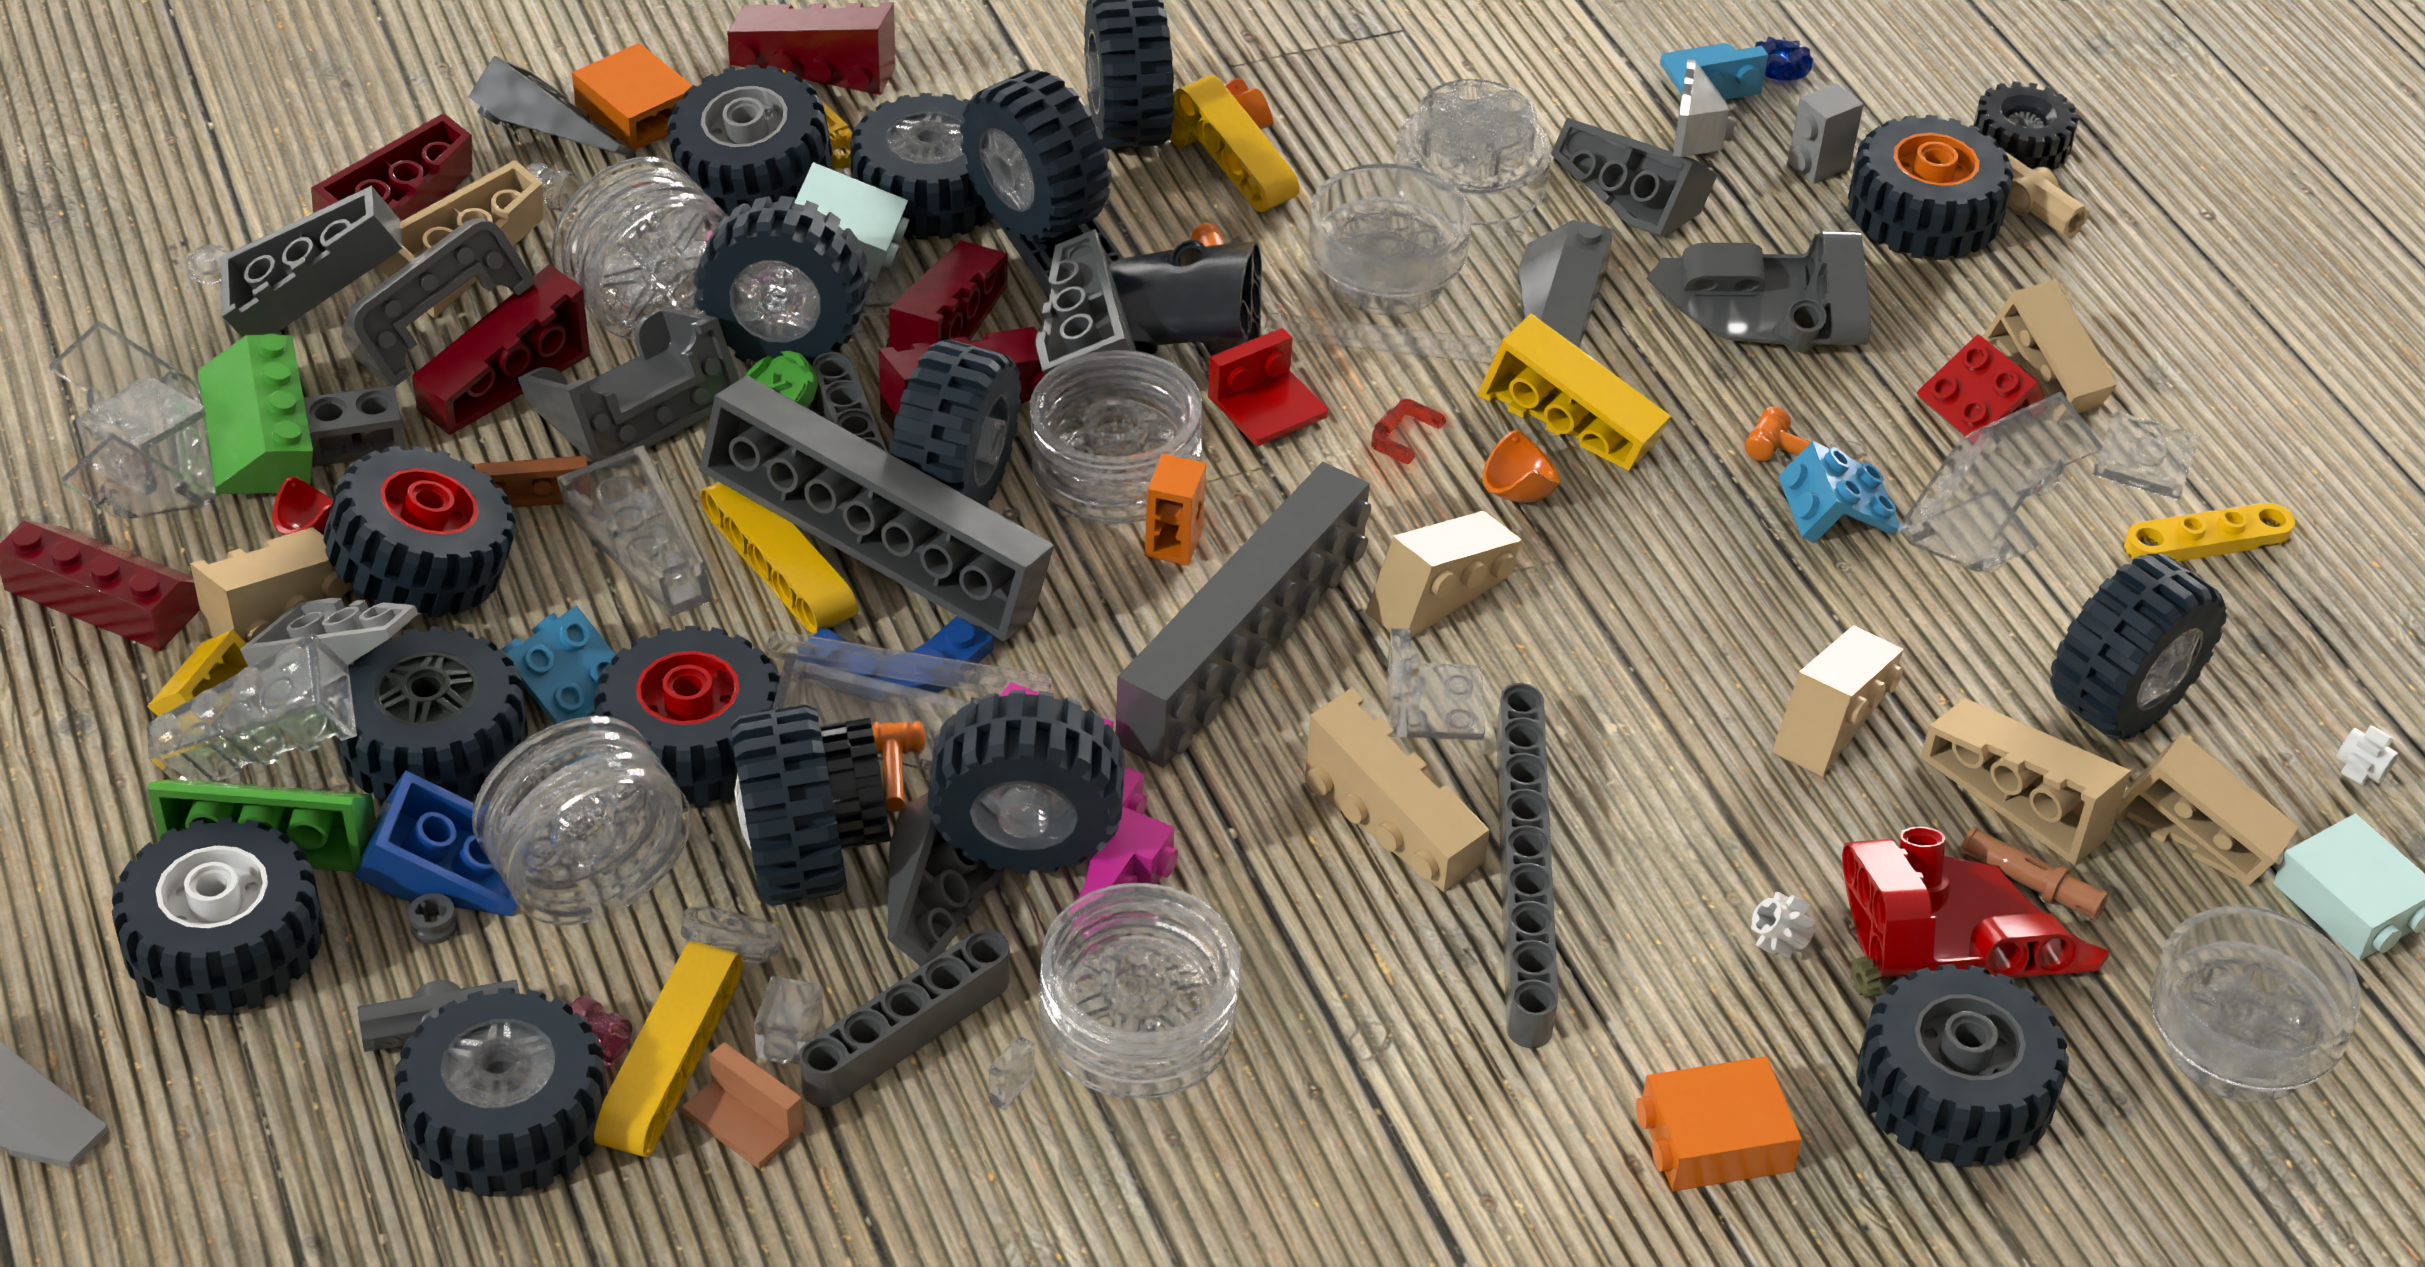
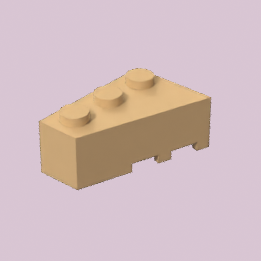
(2052, 346)
(261, 585)
(2208, 810)

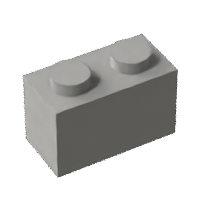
(1825, 133)

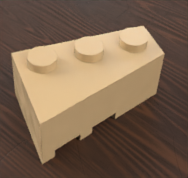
(1441, 570)
(1836, 698)

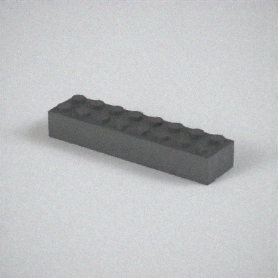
(875, 507)
(1241, 615)

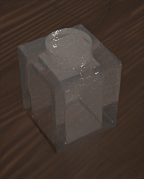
(787, 1019)

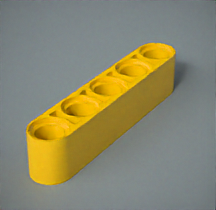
(781, 558)
(668, 1049)

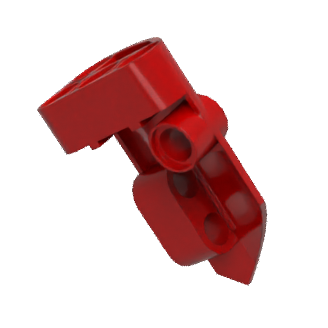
(1943, 910)

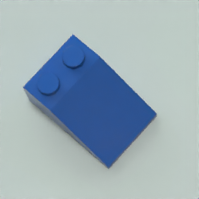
(429, 846)

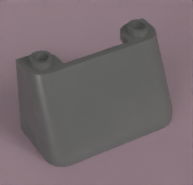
(378, 321)
(646, 398)

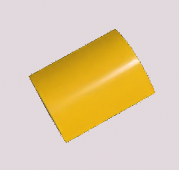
(204, 669)

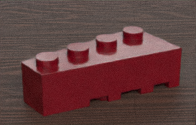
(408, 171)
(521, 334)
(897, 366)

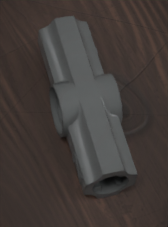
(394, 1021)

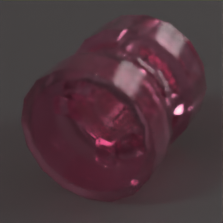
(612, 1028)

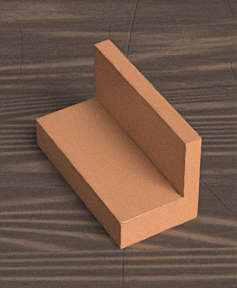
(746, 1107)

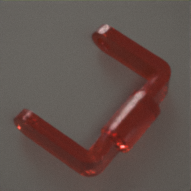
(1393, 418)

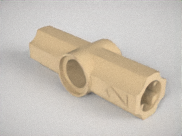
(2040, 194)

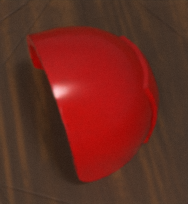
(300, 507)

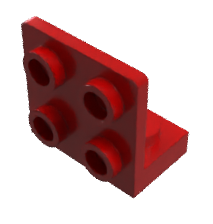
(1979, 387)
(1260, 391)

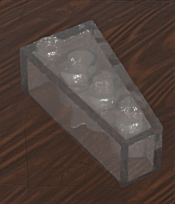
(638, 527)
(256, 715)

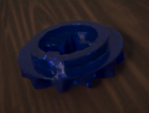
(1783, 69)

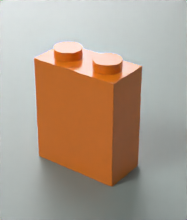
(630, 94)
(1718, 1123)

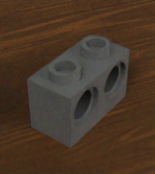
(353, 424)

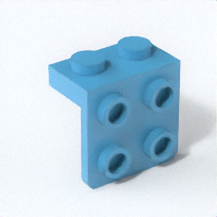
(1730, 70)
(1828, 484)
(562, 664)

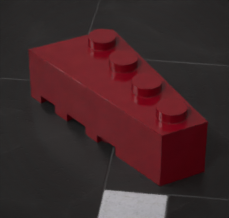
(817, 43)
(949, 297)

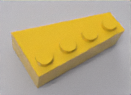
(1572, 393)

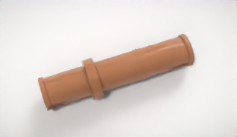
(2052, 882)

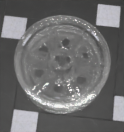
(627, 252)
(1104, 428)
(581, 820)
(1118, 1003)

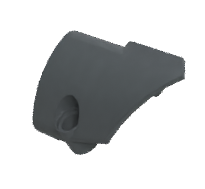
(1773, 296)

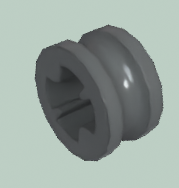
(431, 905)

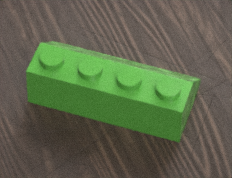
(255, 416)
(323, 823)

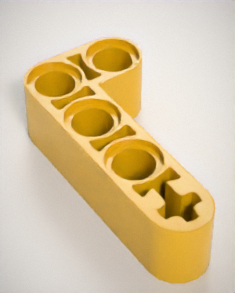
(1215, 118)

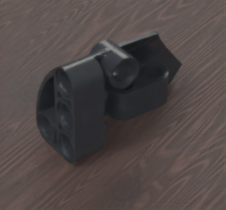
(1191, 295)

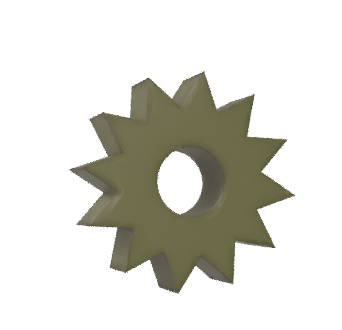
(1865, 977)

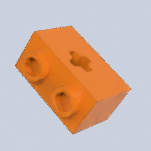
(1175, 509)

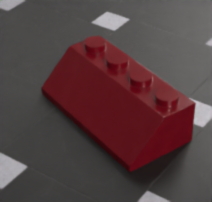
(97, 583)

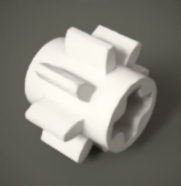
(2367, 755)
(1783, 924)

